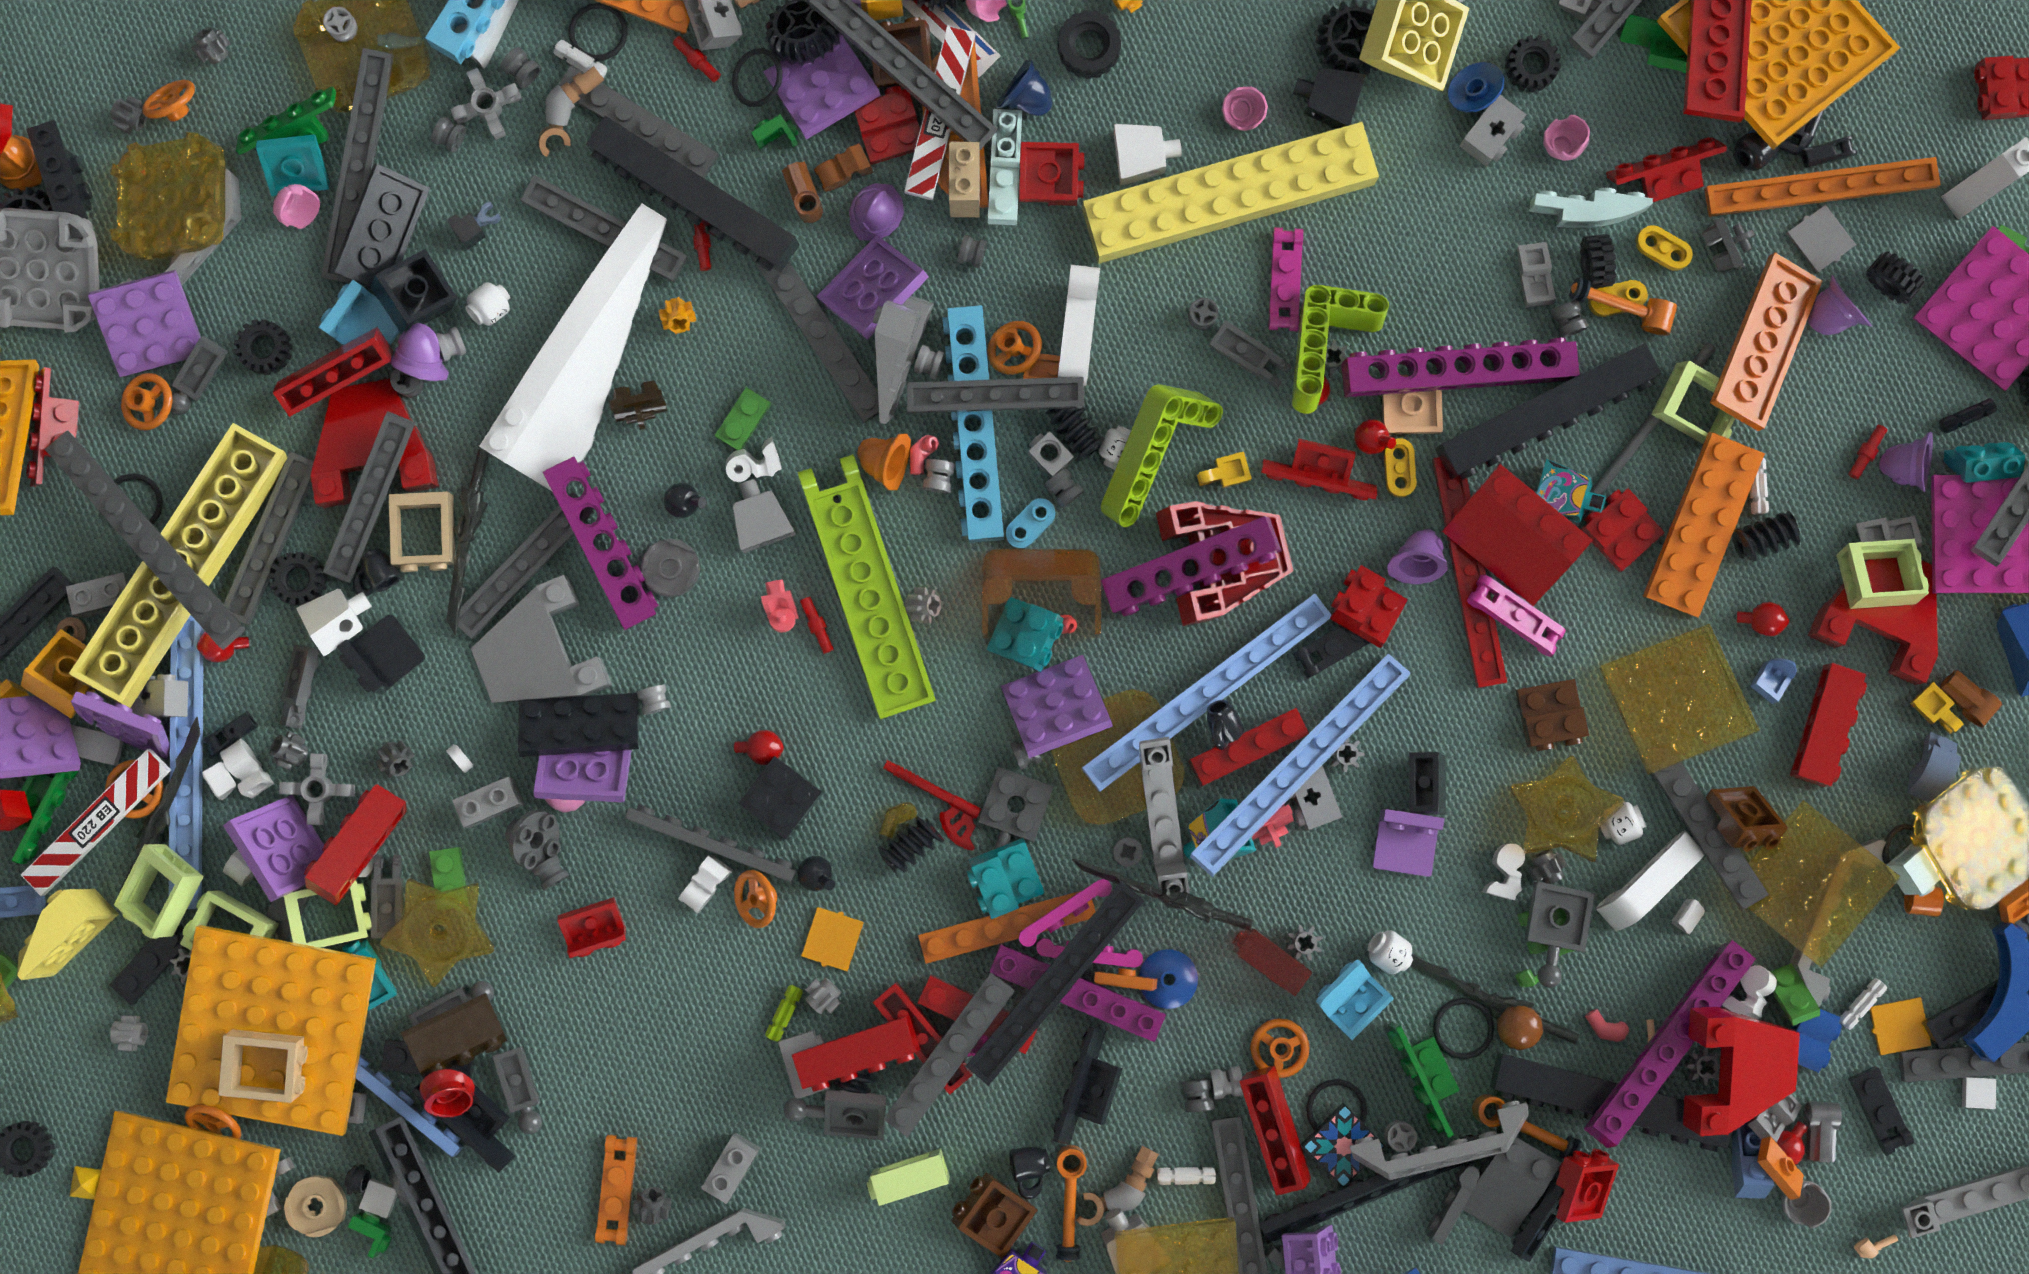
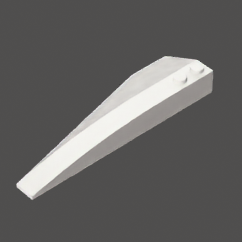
(568, 382)

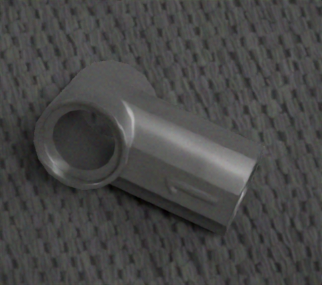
(1822, 1123)

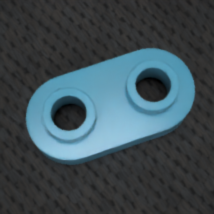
(1030, 523)

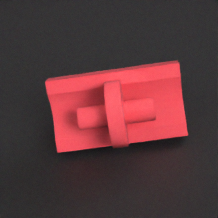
(779, 606)
(1275, 827)

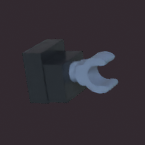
(469, 229)

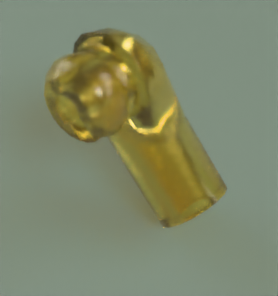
(896, 815)

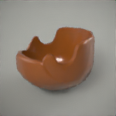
(1519, 1027)

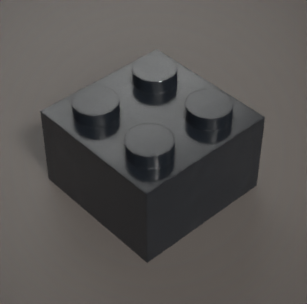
(413, 291)
(781, 798)

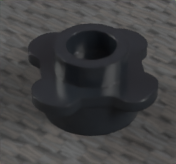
(357, 1179)

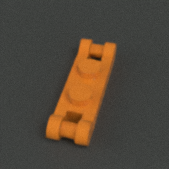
(616, 1190)

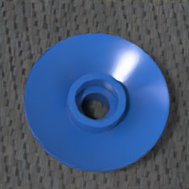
(1476, 87)
(1184, 973)

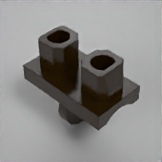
(639, 406)

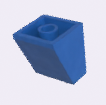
(2014, 634)

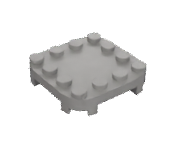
(47, 269)

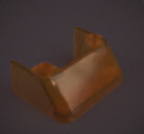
(1072, 565)

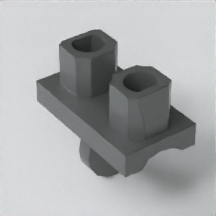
(1731, 257)

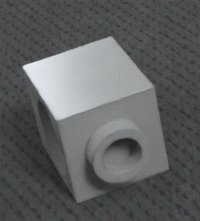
(1052, 467)

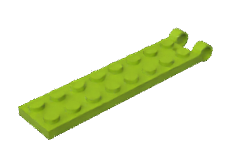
(868, 592)

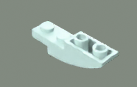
(1005, 167)
(1602, 209)

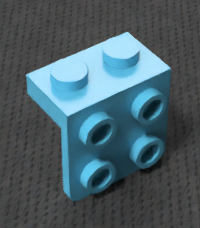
(357, 314)
(1353, 999)

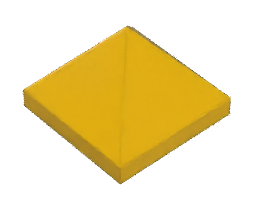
(85, 1182)

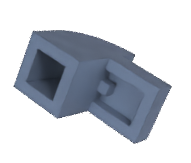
(1935, 769)

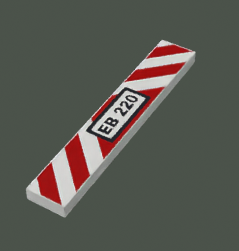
(933, 132)
(95, 822)

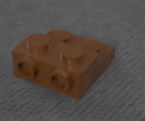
(914, 36)
(1552, 714)
(1746, 818)
(992, 1214)

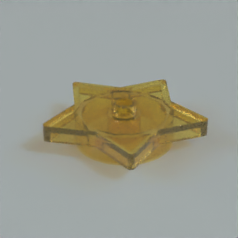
(1570, 791)
(436, 949)

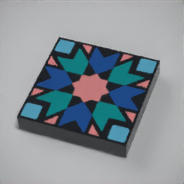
(1332, 1141)

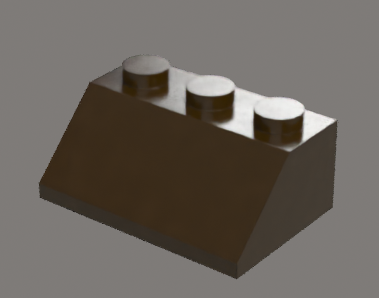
(455, 1036)

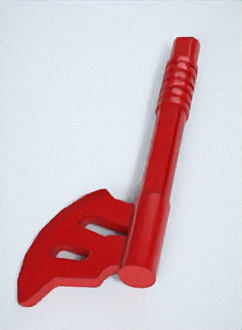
(958, 804)

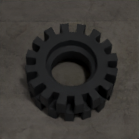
(1540, 48)
(1598, 260)
(1895, 277)
(251, 334)
(282, 571)
(41, 1149)

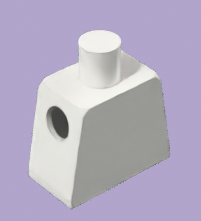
(1142, 152)
(333, 618)

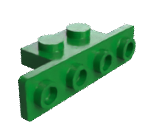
(1661, 48)
(296, 121)
(43, 796)

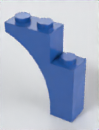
(2009, 1011)

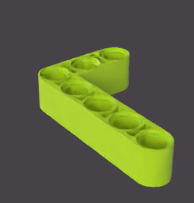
(1323, 308)
(1147, 444)

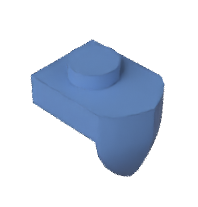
(1774, 678)

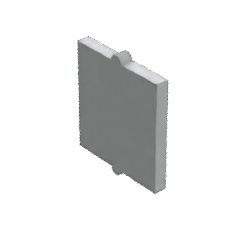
(1821, 239)

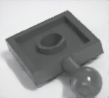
(1021, 824)
(1545, 931)
(841, 1111)

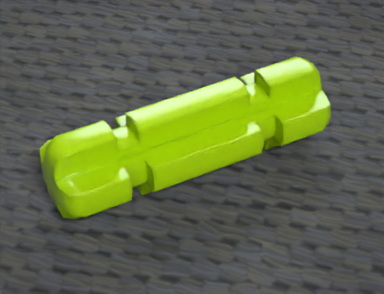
(784, 1013)

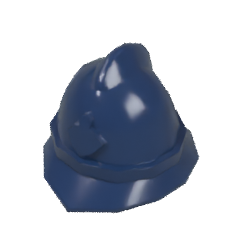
(1027, 92)

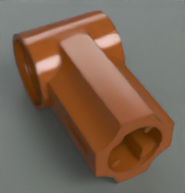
(802, 191)
(1977, 703)

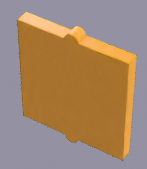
(832, 939)
(1899, 1026)

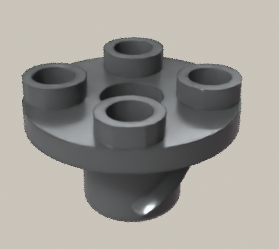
(533, 838)

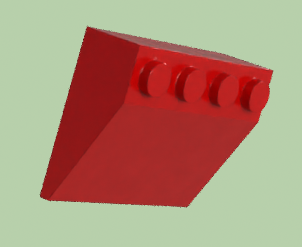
(1517, 535)

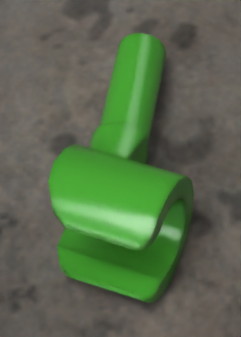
(1018, 12)
(1526, 978)

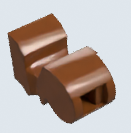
(839, 171)

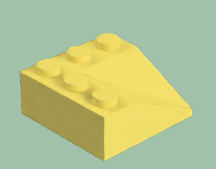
(1415, 39)
(63, 931)

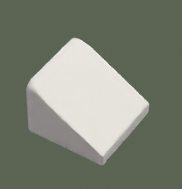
(219, 780)
(1688, 915)

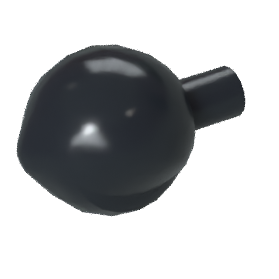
(683, 500)
(816, 874)

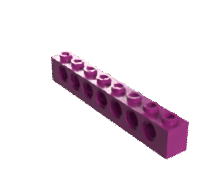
(1359, 383)
(1667, 1046)

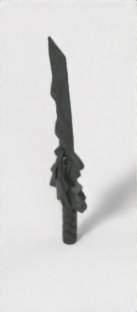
(468, 523)
(160, 818)
(1193, 905)
(1496, 1003)

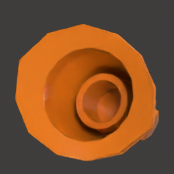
(19, 164)
(885, 459)

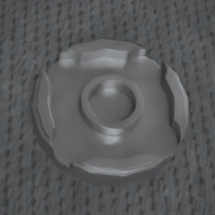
(670, 567)

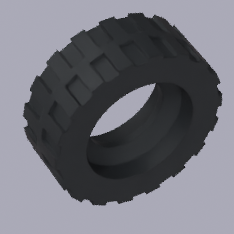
(1093, 22)

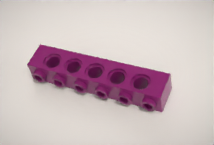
(559, 479)
(1119, 586)
(1083, 995)

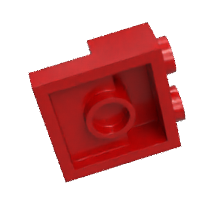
(2003, 87)
(888, 125)
(1051, 173)
(1622, 529)
(1367, 606)
(1586, 1185)

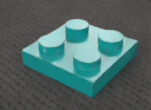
(292, 162)

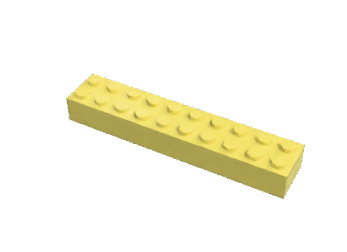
(1230, 192)
(204, 534)

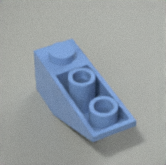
(1748, 1176)

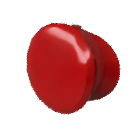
(447, 1093)

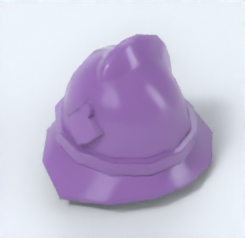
(875, 211)
(1834, 311)
(419, 354)
(1909, 462)
(1419, 559)

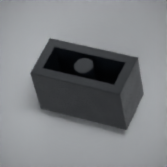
(1427, 783)

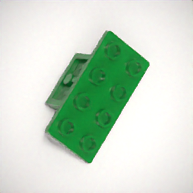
(1430, 1072)

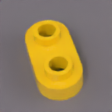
(1664, 245)
(1621, 290)
(1400, 468)

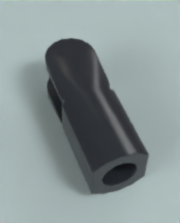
(1826, 152)
(233, 731)

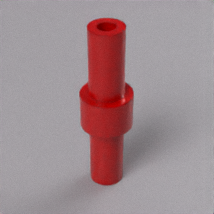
(696, 59)
(702, 243)
(1867, 452)
(816, 625)

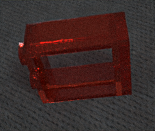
(1271, 960)

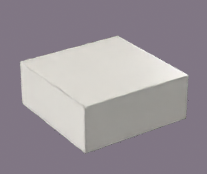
(1979, 1092)
(378, 1198)

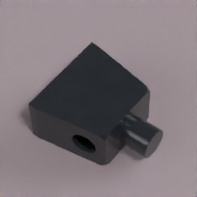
(1331, 96)

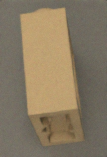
(964, 179)
(419, 501)
(232, 1062)

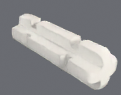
(578, 58)
(1759, 492)
(1862, 1003)
(1186, 1175)

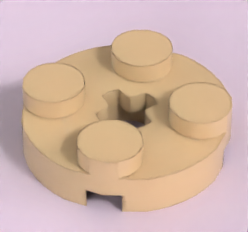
(326, 1191)

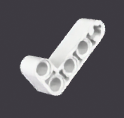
(1079, 322)
(1651, 882)

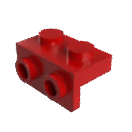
(592, 928)

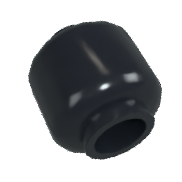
(1753, 152)

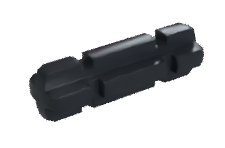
(1968, 415)

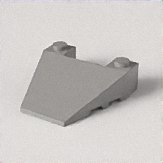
(895, 343)
(526, 655)

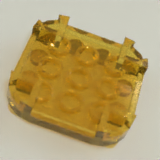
(338, 62)
(170, 197)
(1126, 793)
(1976, 838)

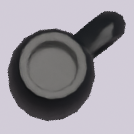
(378, 573)
(1224, 723)
(1029, 1164)

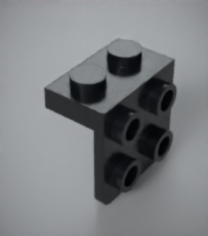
(381, 655)

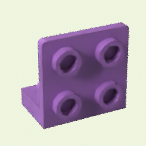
(1406, 842)
(1311, 1252)

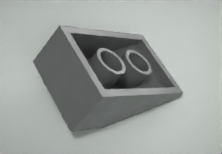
(1510, 1186)

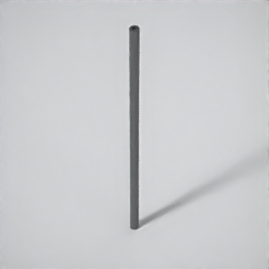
(1638, 438)

